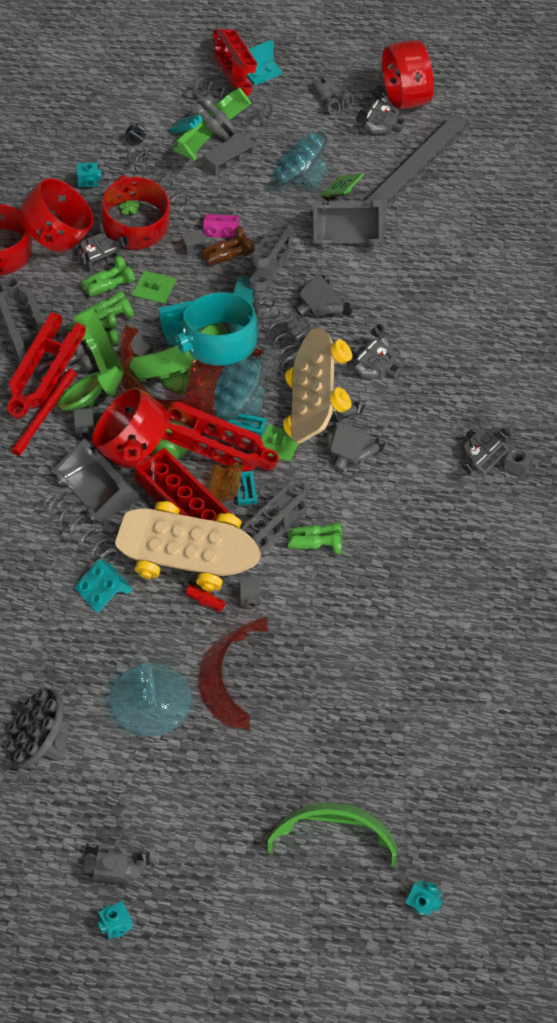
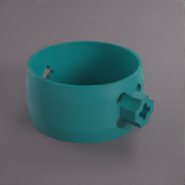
(218, 348)

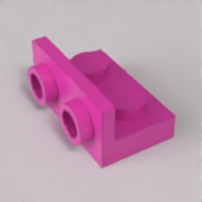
(220, 225)

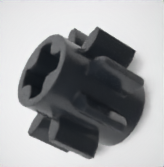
(135, 134)

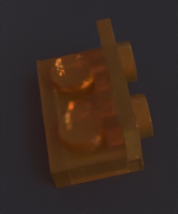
(225, 482)

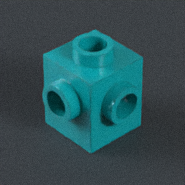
(88, 175)
(425, 898)
(114, 920)

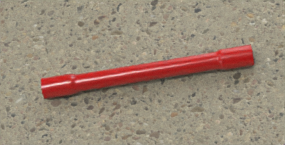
(23, 441)

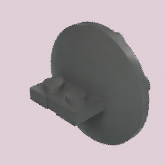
(38, 729)

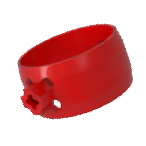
(409, 58)
(146, 191)
(73, 211)
(19, 254)
(115, 427)

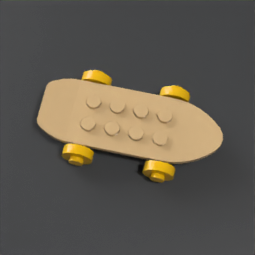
(314, 384)
(186, 544)

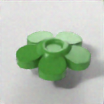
(129, 206)

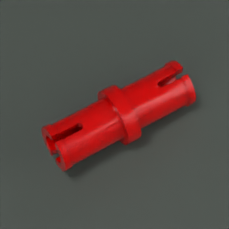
(205, 598)

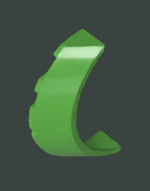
(190, 141)
(102, 350)
(170, 360)
(335, 813)

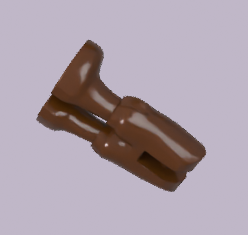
(223, 251)

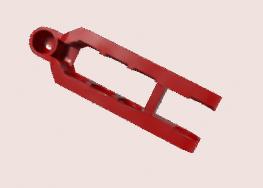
(233, 58)
(19, 404)
(199, 421)

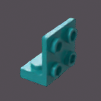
(266, 67)
(171, 321)
(101, 585)

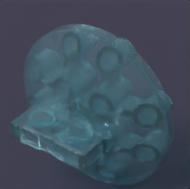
(304, 162)
(240, 389)
(151, 699)

